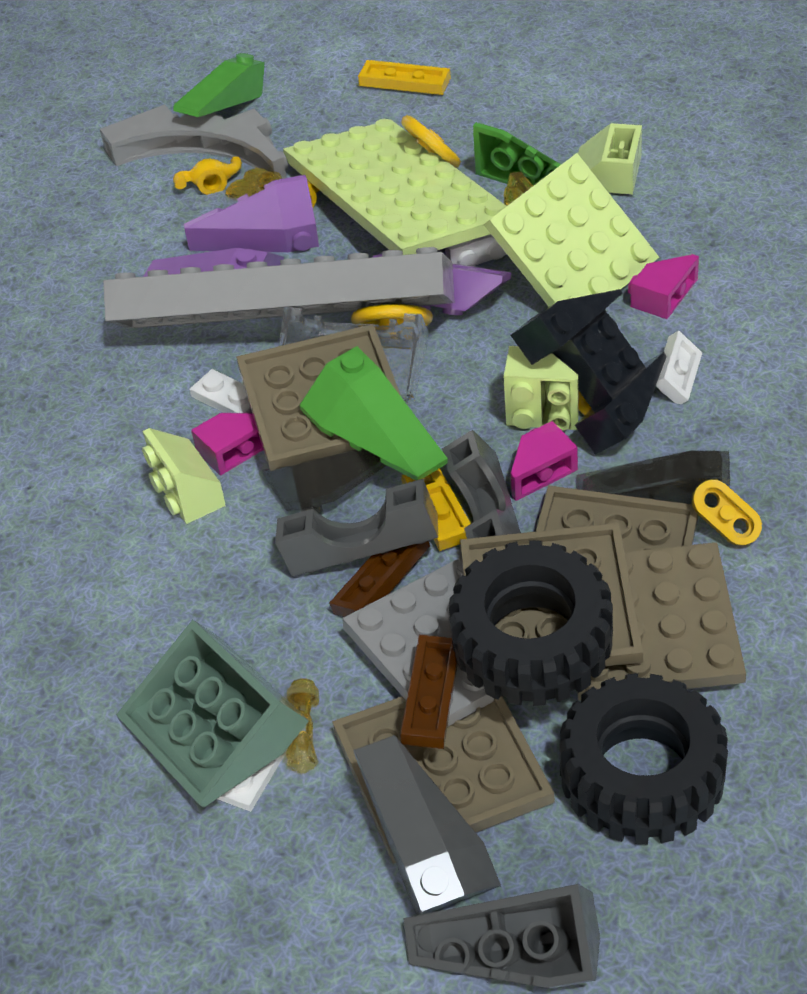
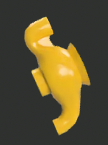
(208, 175)

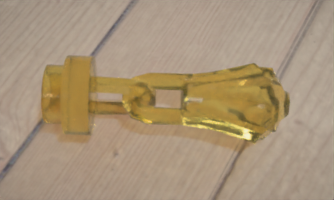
(301, 752)

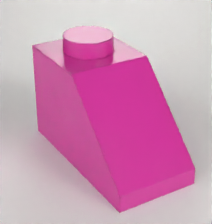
(663, 285)
(227, 440)
(541, 459)

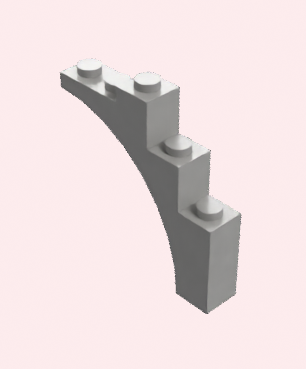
(163, 132)

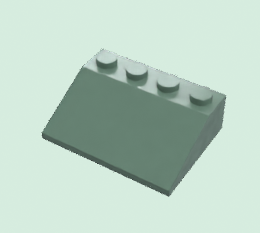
(209, 715)

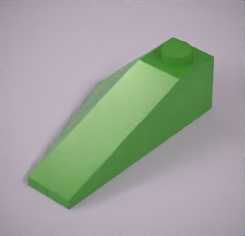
(226, 86)
(502, 153)
(366, 410)

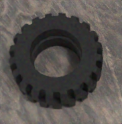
(531, 666)
(643, 803)

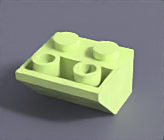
(614, 156)
(539, 392)
(182, 475)

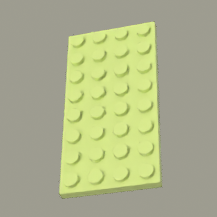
(395, 187)

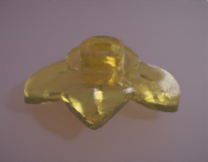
(252, 183)

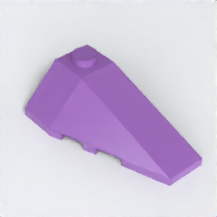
(268, 221)
(236, 256)

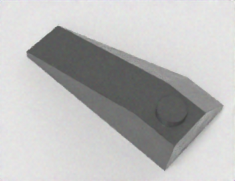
(429, 839)
(522, 939)

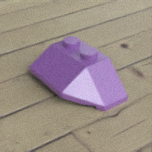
(471, 287)

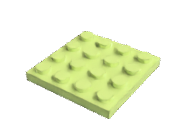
(571, 236)

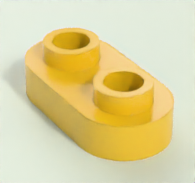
(727, 511)

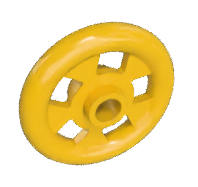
(430, 140)
(383, 313)

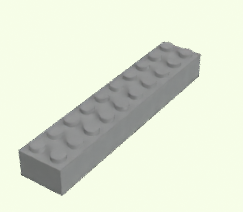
(266, 290)

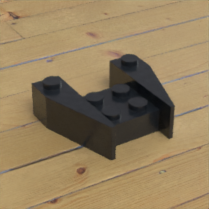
(607, 366)

